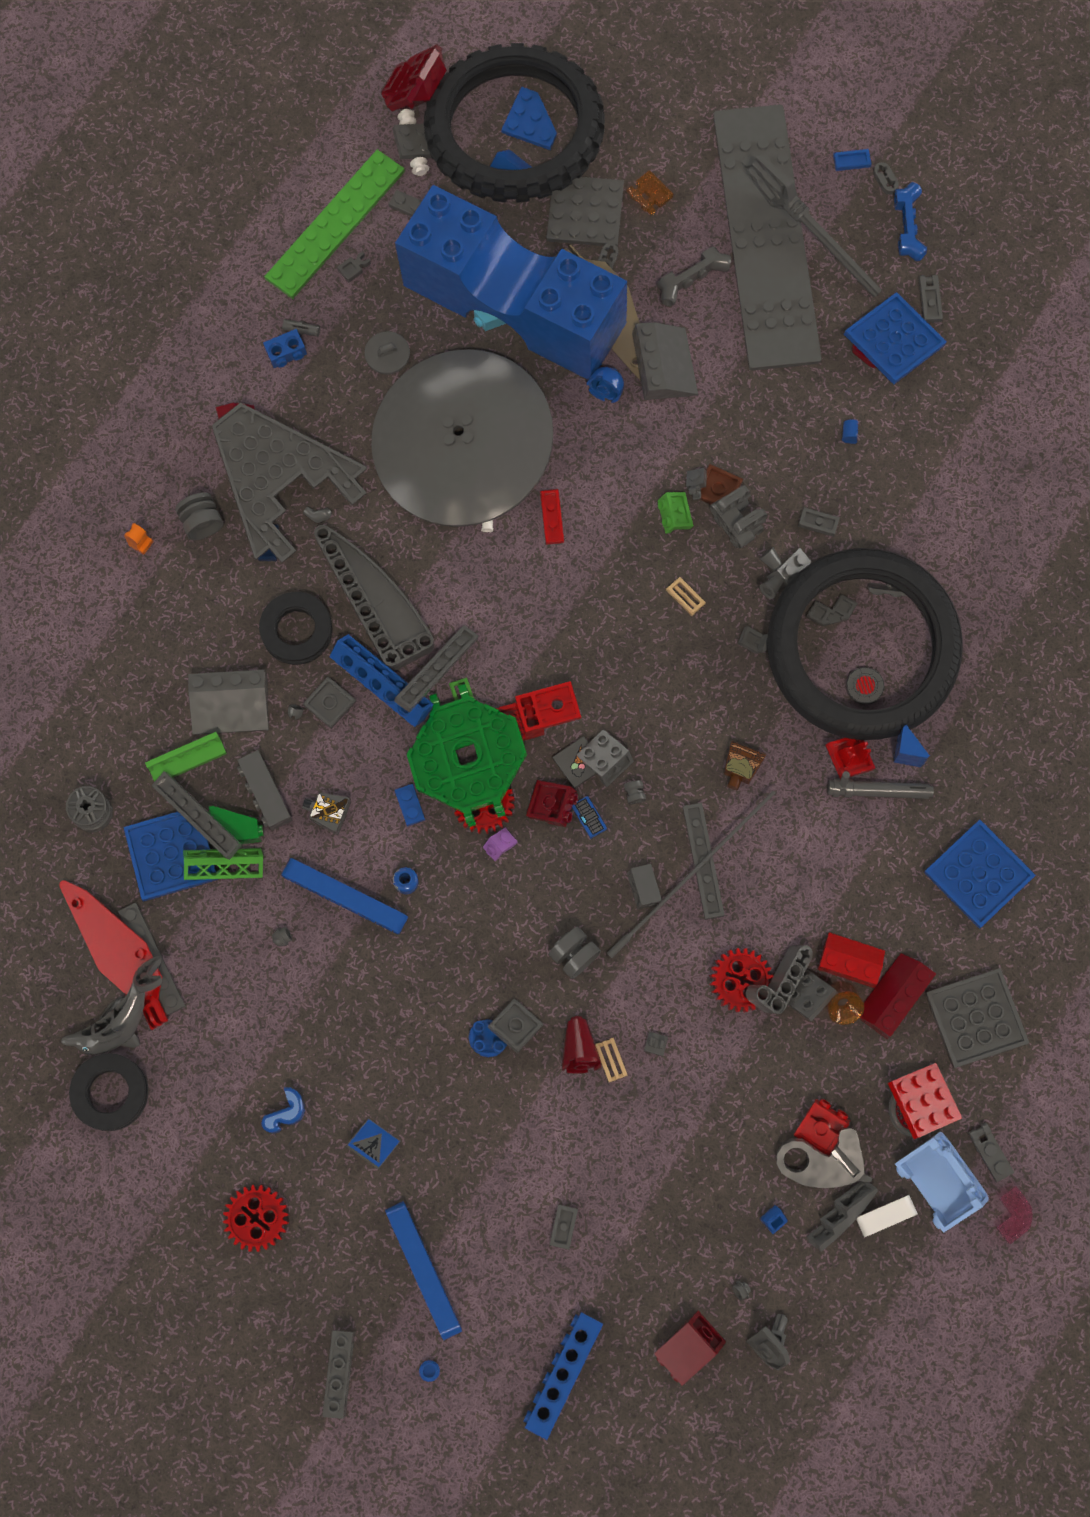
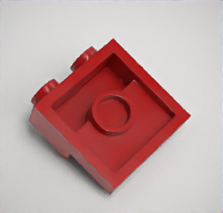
(822, 1126)

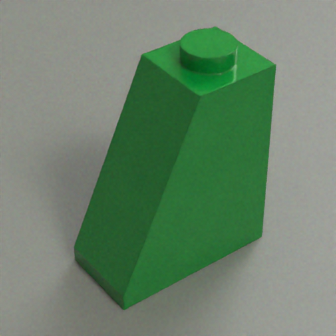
(242, 827)

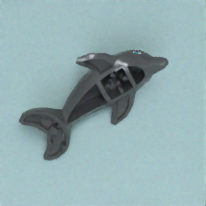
(120, 1018)

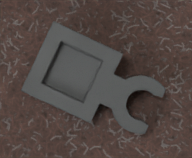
(353, 268)

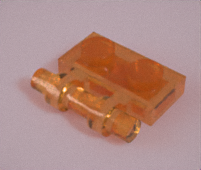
(654, 189)

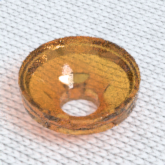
(847, 1013)

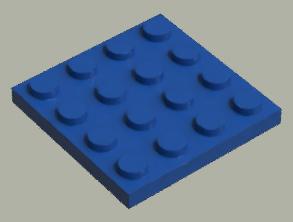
(895, 338)
(158, 854)
(979, 874)

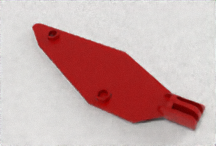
(113, 947)

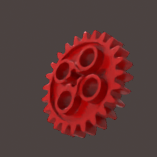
(485, 819)
(747, 963)
(244, 1233)

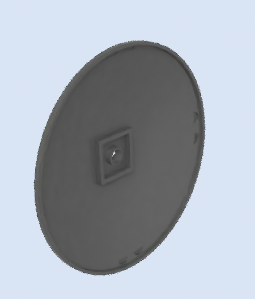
(467, 475)

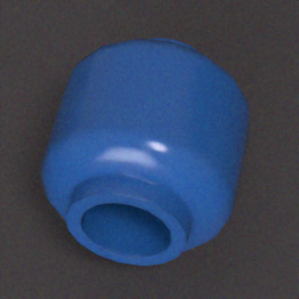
(405, 874)

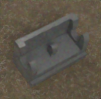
(644, 886)

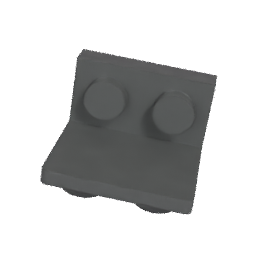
(606, 757)

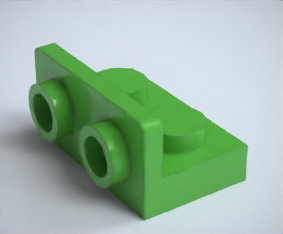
(675, 511)

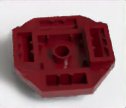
(414, 80)

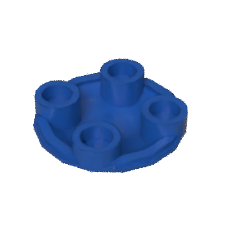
(484, 1040)

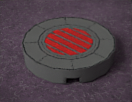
(865, 686)

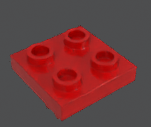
(850, 756)

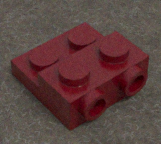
(552, 803)

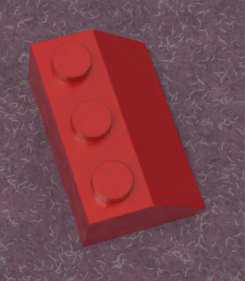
(851, 960)

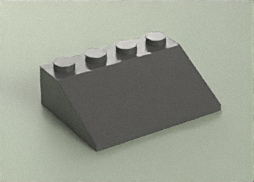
(664, 361)
(228, 701)

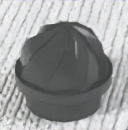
(281, 936)

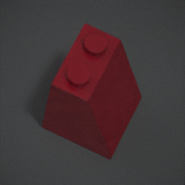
(690, 1348)

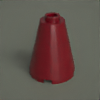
(579, 1048)

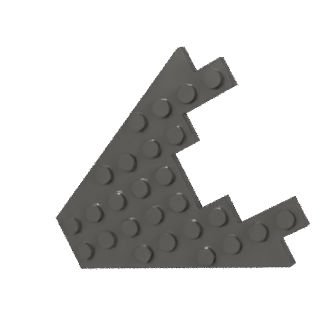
(264, 460)

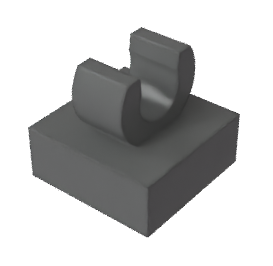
(656, 1044)

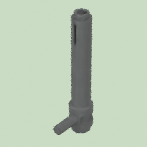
(848, 788)

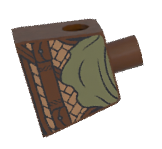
(742, 764)

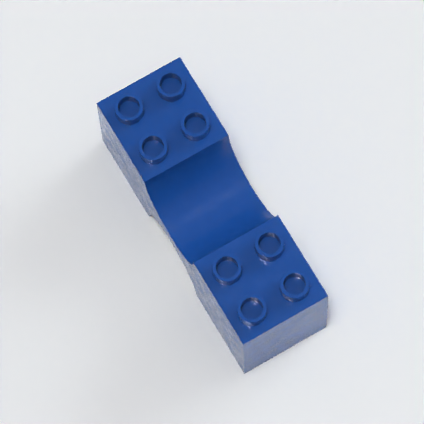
(470, 263)

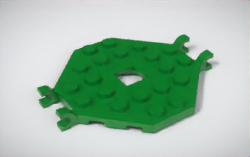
(477, 783)

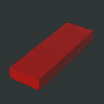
(552, 516)

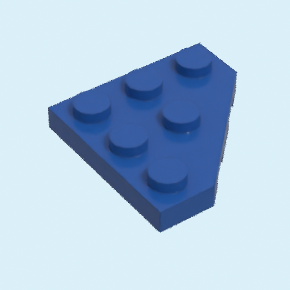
(530, 120)

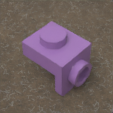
(499, 844)

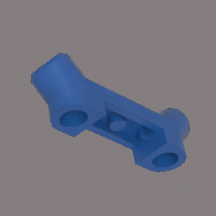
(907, 242)

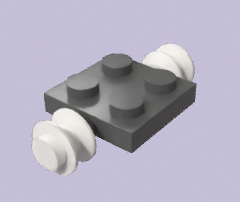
(412, 142)

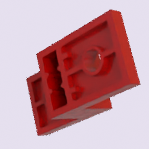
(536, 713)

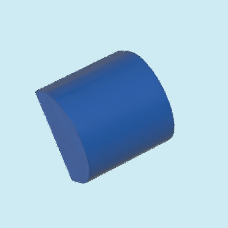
(850, 431)
(774, 1219)

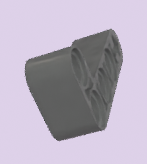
(797, 960)

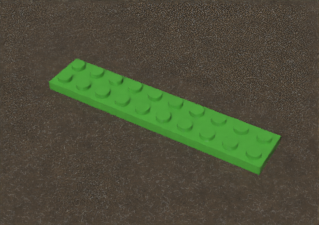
(334, 224)

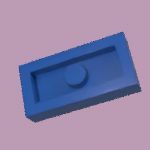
(409, 805)

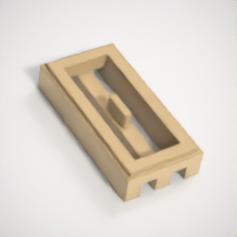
(696, 608)
(617, 1076)

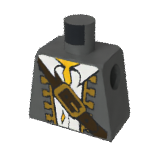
(328, 811)

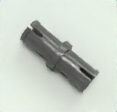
(313, 330)

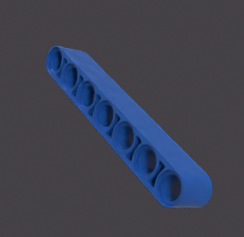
(345, 896)
(423, 1270)

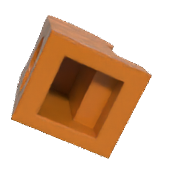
(138, 539)

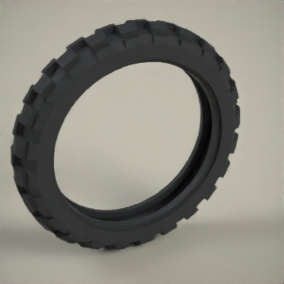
(523, 183)

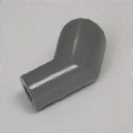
(317, 516)

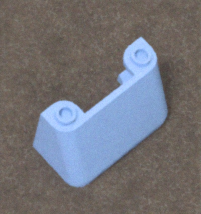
(943, 1181)

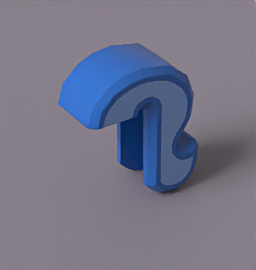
(287, 1116)

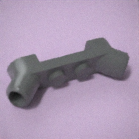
(671, 284)

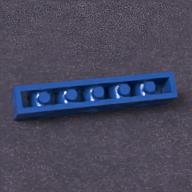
(377, 677)
(543, 1427)

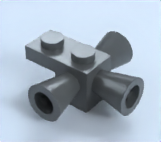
(781, 572)

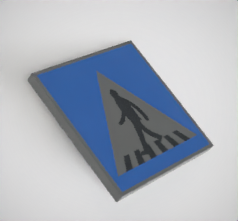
(373, 1143)

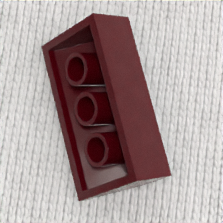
(896, 995)

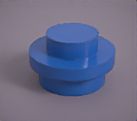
(429, 1370)

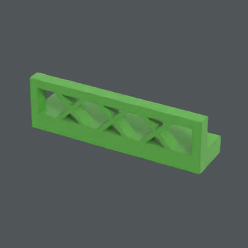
(187, 756)
(214, 857)

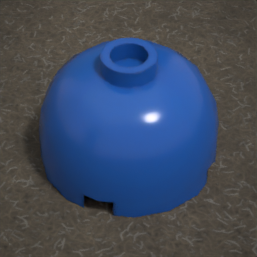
(606, 383)

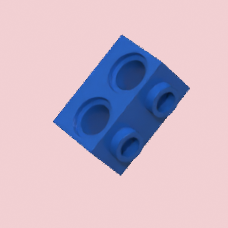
(283, 344)

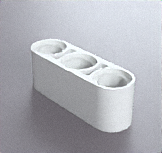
(886, 1216)

